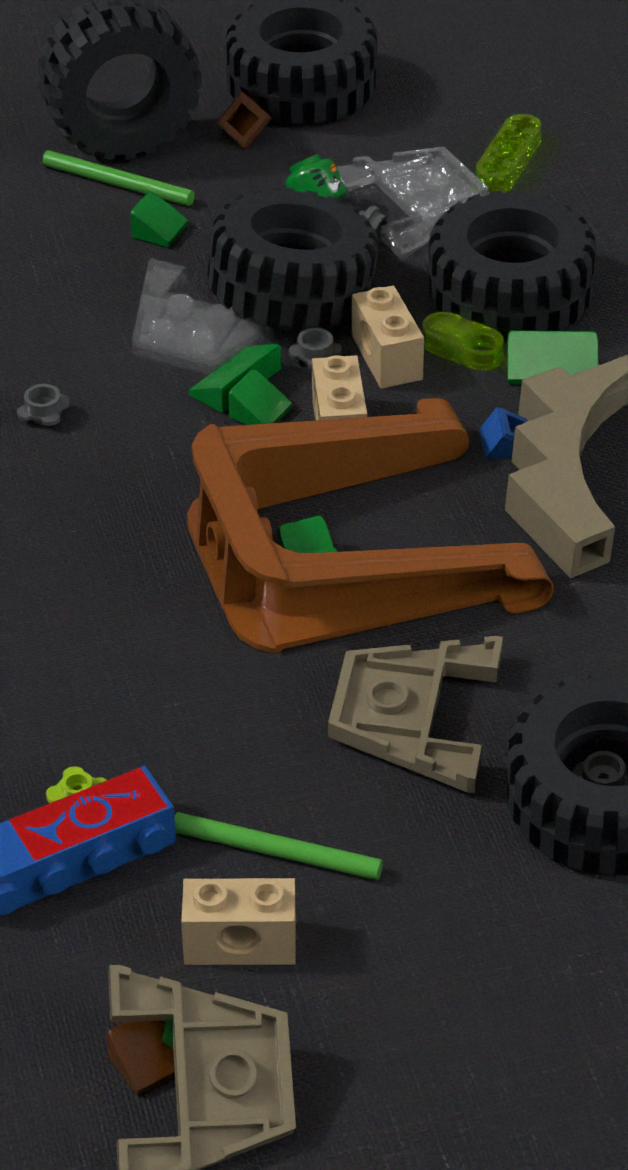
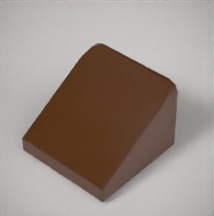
(243, 120)
(141, 1054)

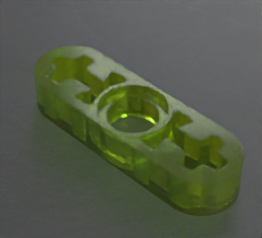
(509, 141)

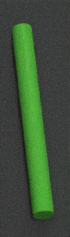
(118, 178)
(278, 846)

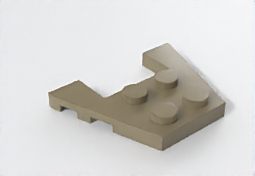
(391, 701)
(227, 1068)

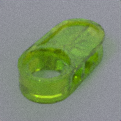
(456, 337)

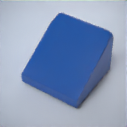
(499, 432)

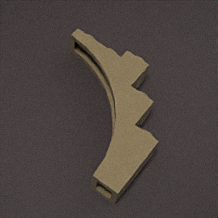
(549, 488)

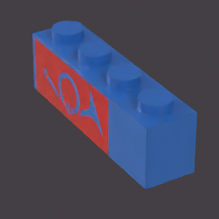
(82, 837)

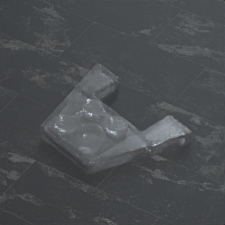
(421, 184)
(186, 330)

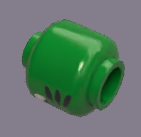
(317, 176)

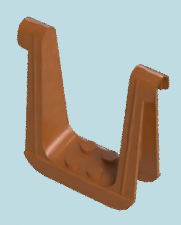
(296, 598)

